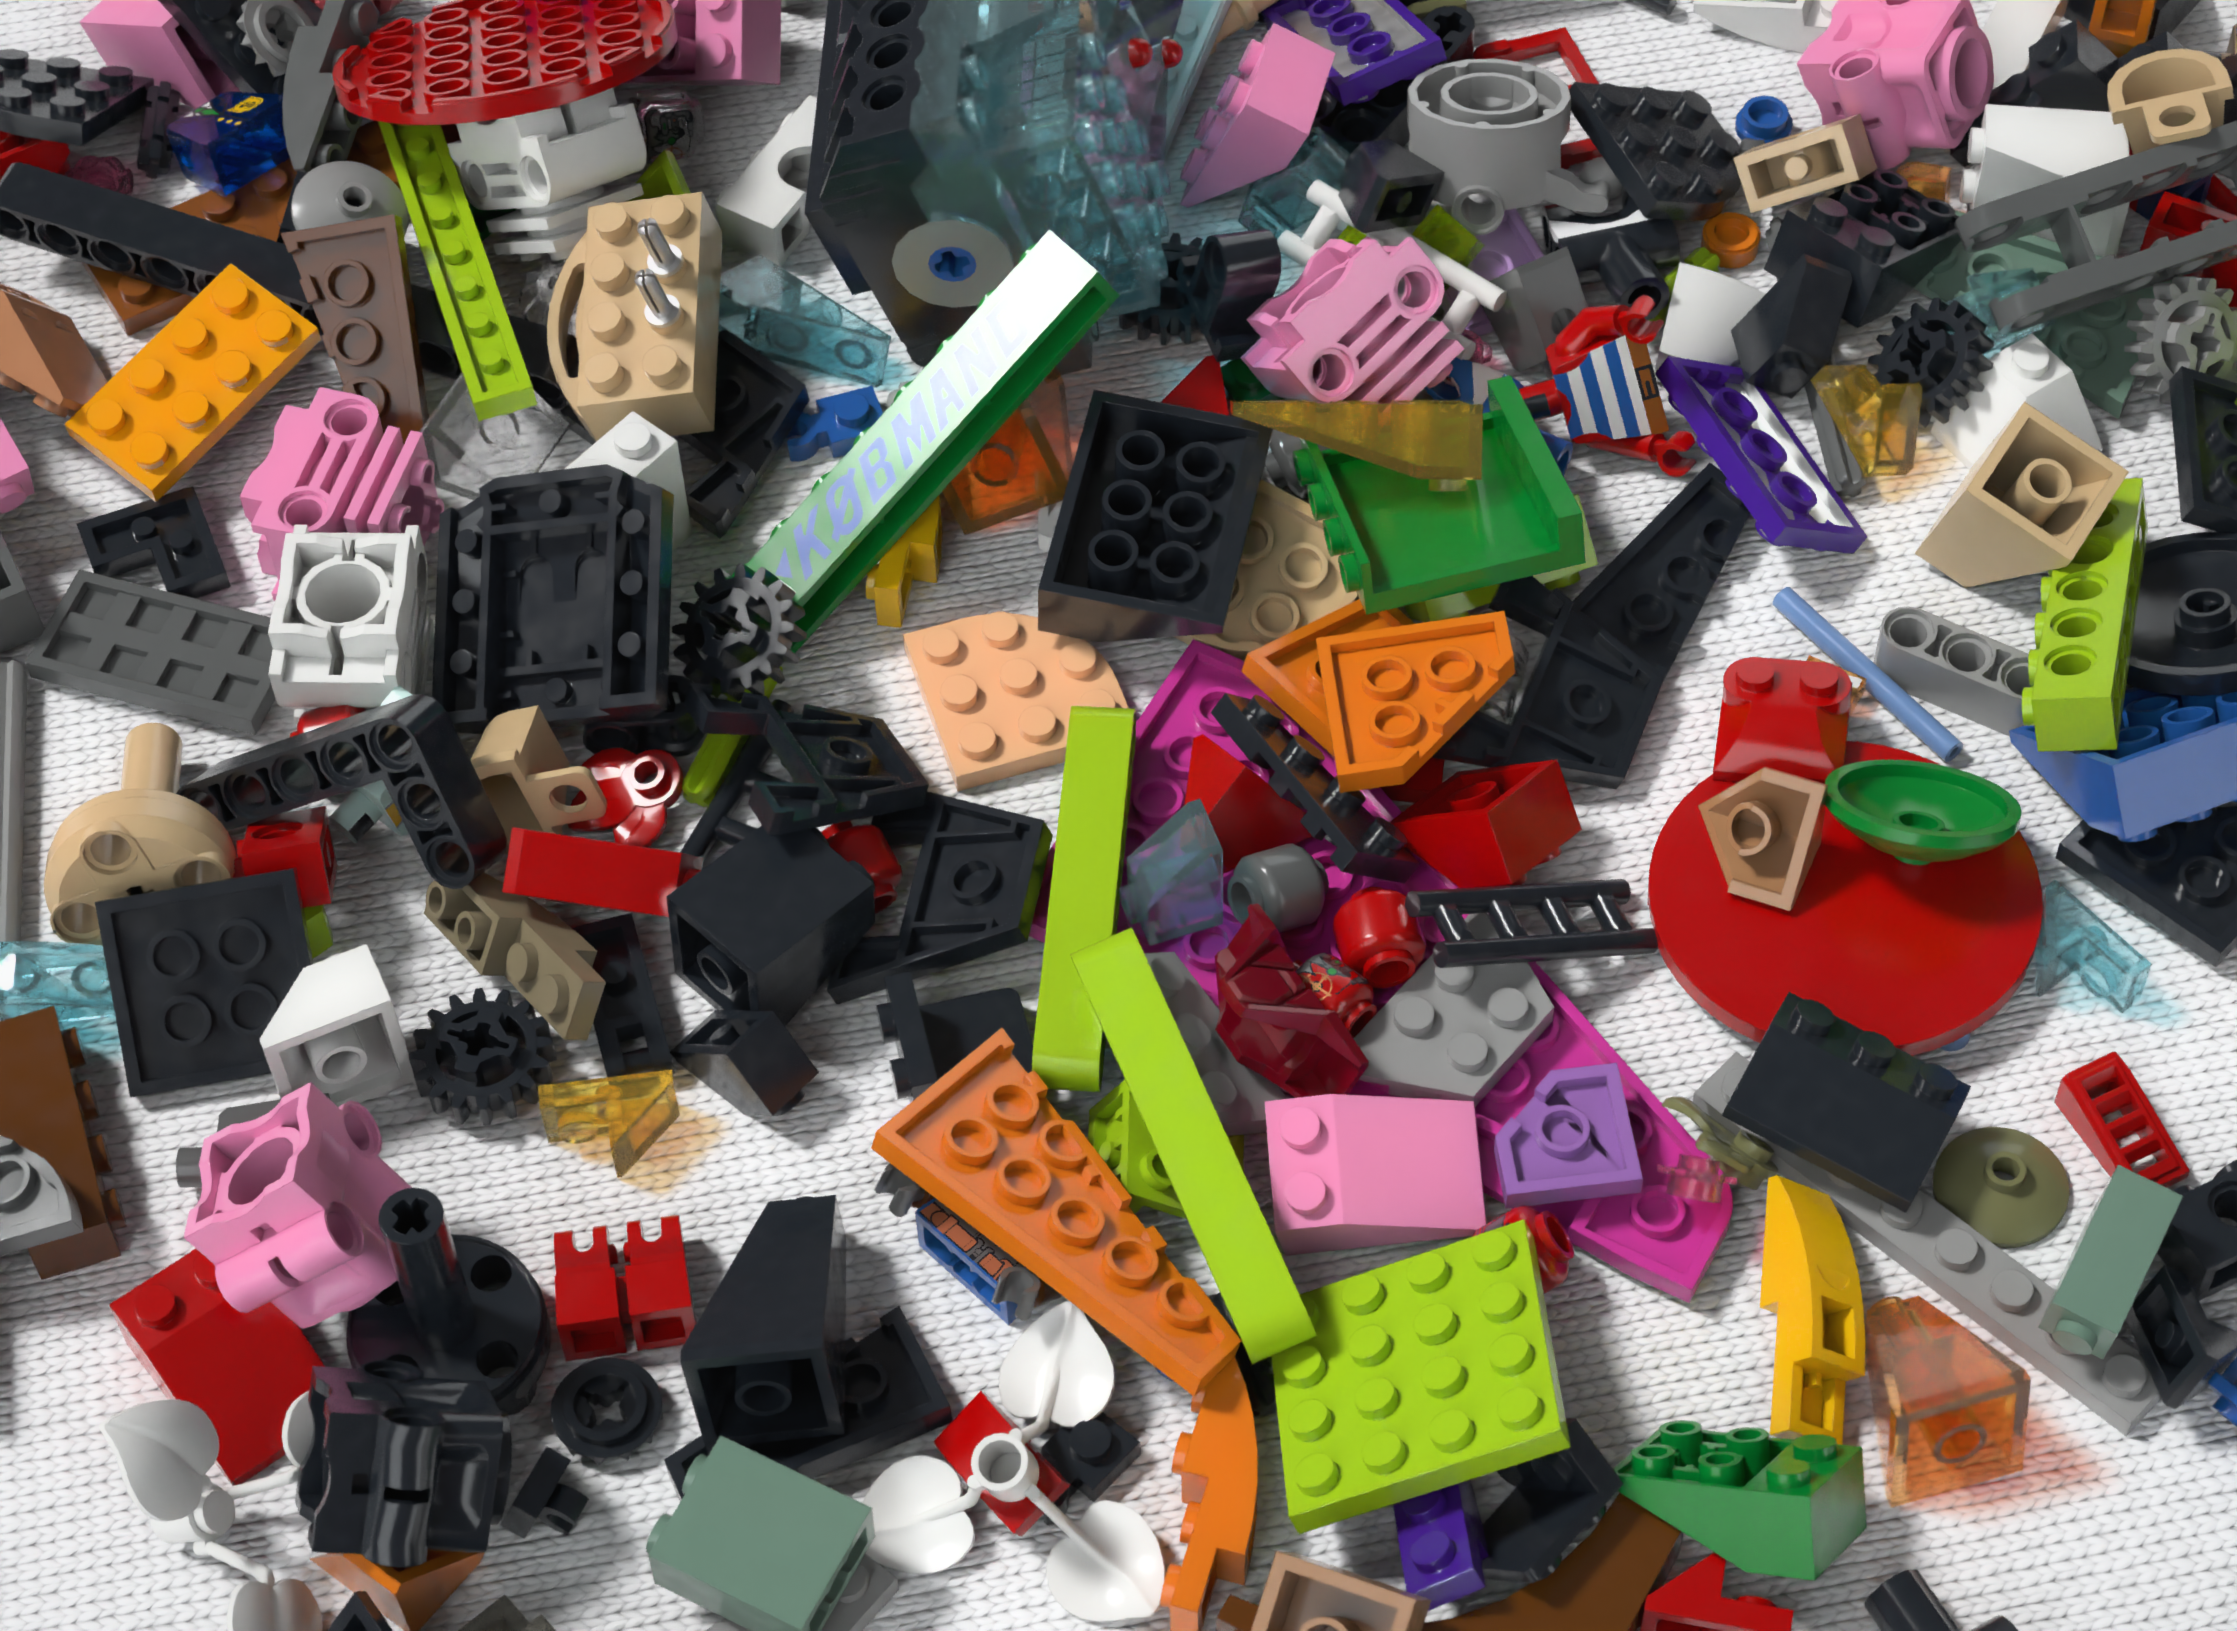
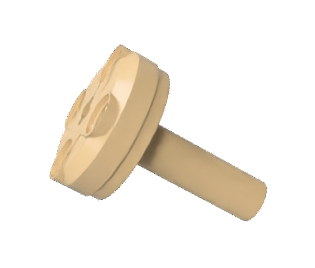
(133, 839)

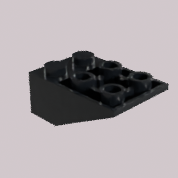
(1876, 232)

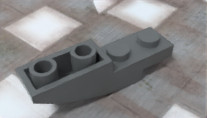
(313, 119)

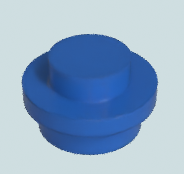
(1764, 119)

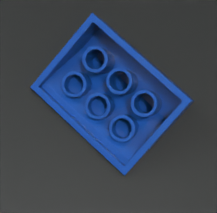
(2168, 766)

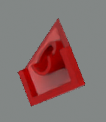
(1240, 804)

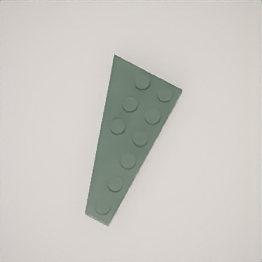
(2085, 340)

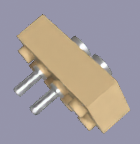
(642, 315)

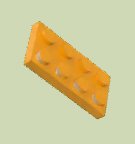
(193, 382)

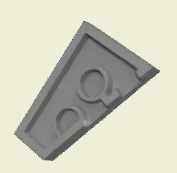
(1233, 1088)

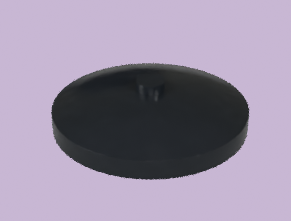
(2187, 616)

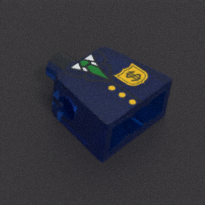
(230, 140)

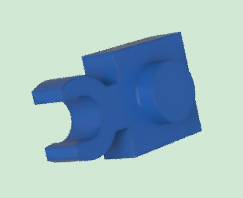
(835, 424)

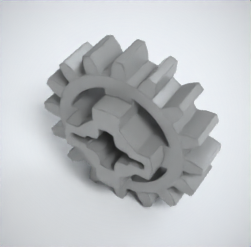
(2185, 328)

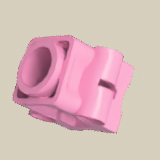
(1904, 66)
(296, 1208)

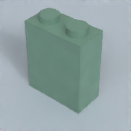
(759, 1541)

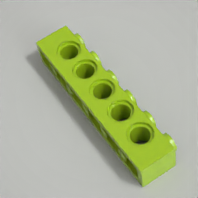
(2088, 632)

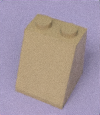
(2022, 504)

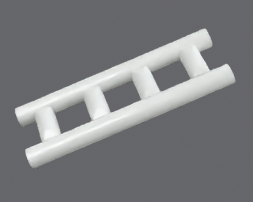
(1472, 287)

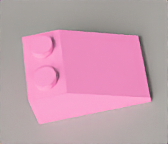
(1372, 1171)

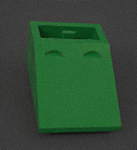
(1752, 1495)

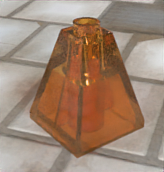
(1941, 1402)

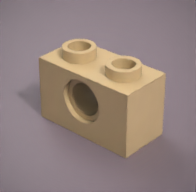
(1805, 163)

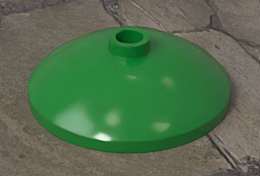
(1921, 809)

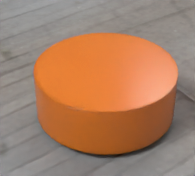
(1732, 238)

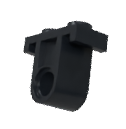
(1229, 285)

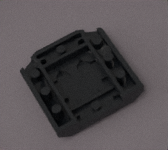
(555, 599)

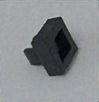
(543, 1497)

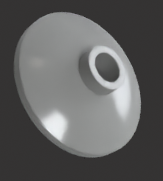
(323, 192)

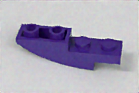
(1442, 1543)

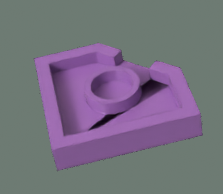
(1569, 1141)

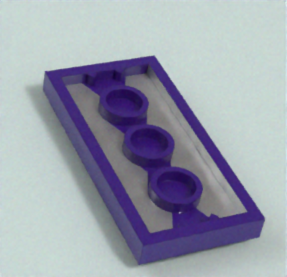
(1371, 39)
(1760, 457)

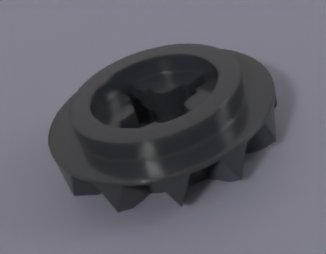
(603, 1383)

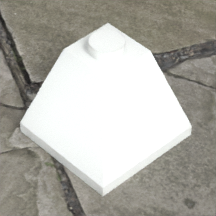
(2019, 374)
(338, 1032)

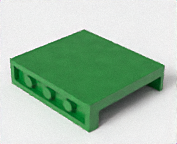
(1424, 544)

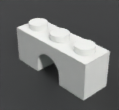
(765, 205)

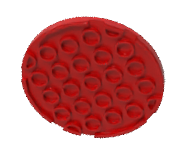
(501, 58)
(1869, 936)

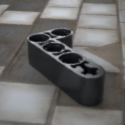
(1386, 113)

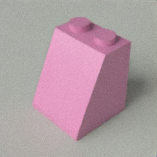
(155, 47)

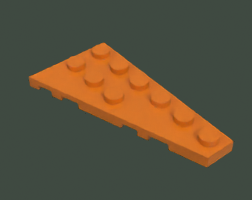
(1047, 1198)

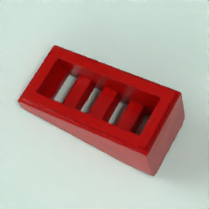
(2122, 1093)

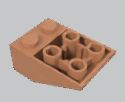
(45, 354)

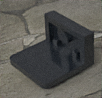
(943, 1033)

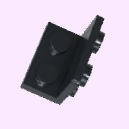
(1547, 1509)

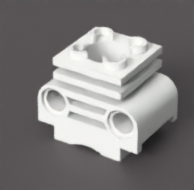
(550, 169)
(349, 619)

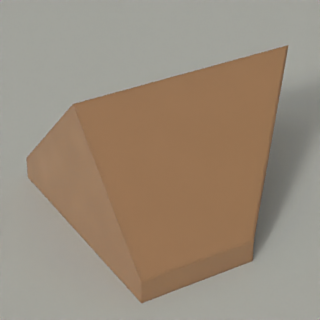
(1767, 834)

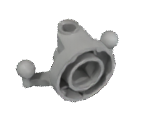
(1500, 135)

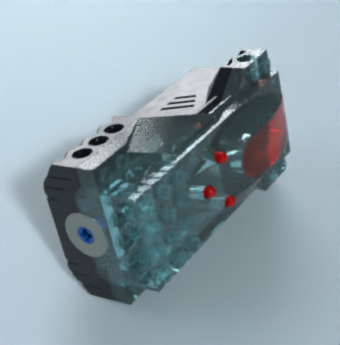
(978, 130)

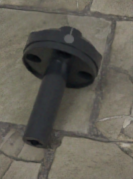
(446, 1317)

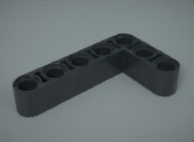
(403, 744)

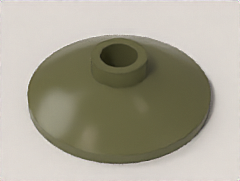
(2002, 1210)

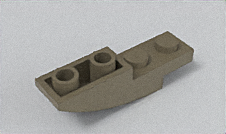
(526, 945)

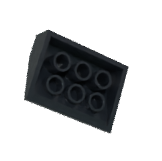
(1151, 522)

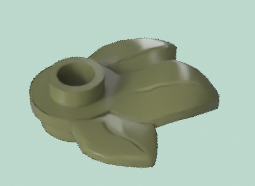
(1739, 1154)

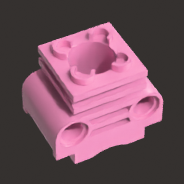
(1355, 327)
(339, 476)

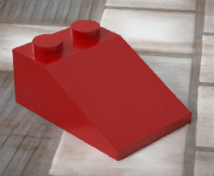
(222, 1360)

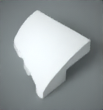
(1703, 314)

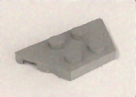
(1455, 1027)

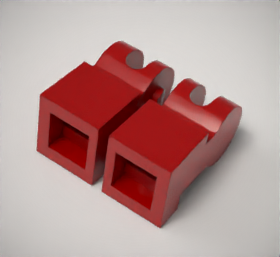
(597, 1303)

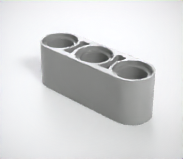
(1953, 667)

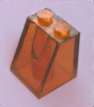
(1020, 465)

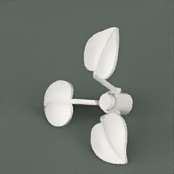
(163, 1464)
(1108, 1563)

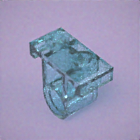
(1280, 199)

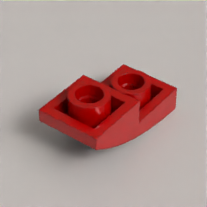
(966, 1431)

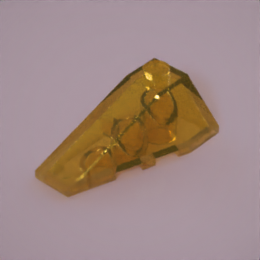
(1408, 436)

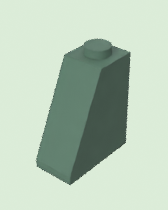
(2109, 1263)

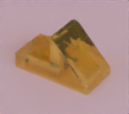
(1873, 419)
(626, 1108)

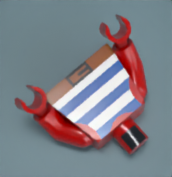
(1609, 387)

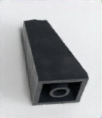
(774, 1332)

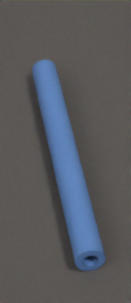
(1877, 682)

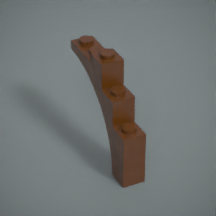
(1592, 1589)

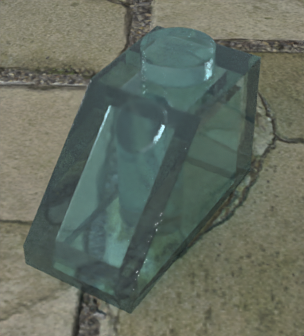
(1176, 878)

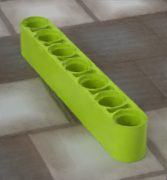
(1083, 892)
(1193, 1147)

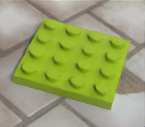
(1418, 1379)

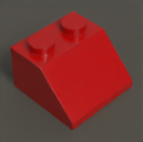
(1492, 823)

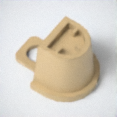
(2169, 97)
(530, 775)

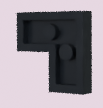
(163, 533)

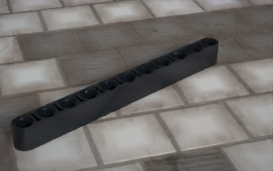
(191, 252)

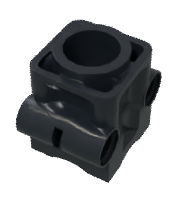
(402, 1463)

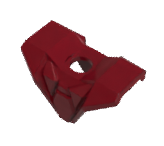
(1263, 998)

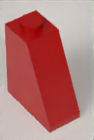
(595, 872)

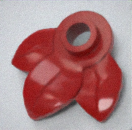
(633, 809)

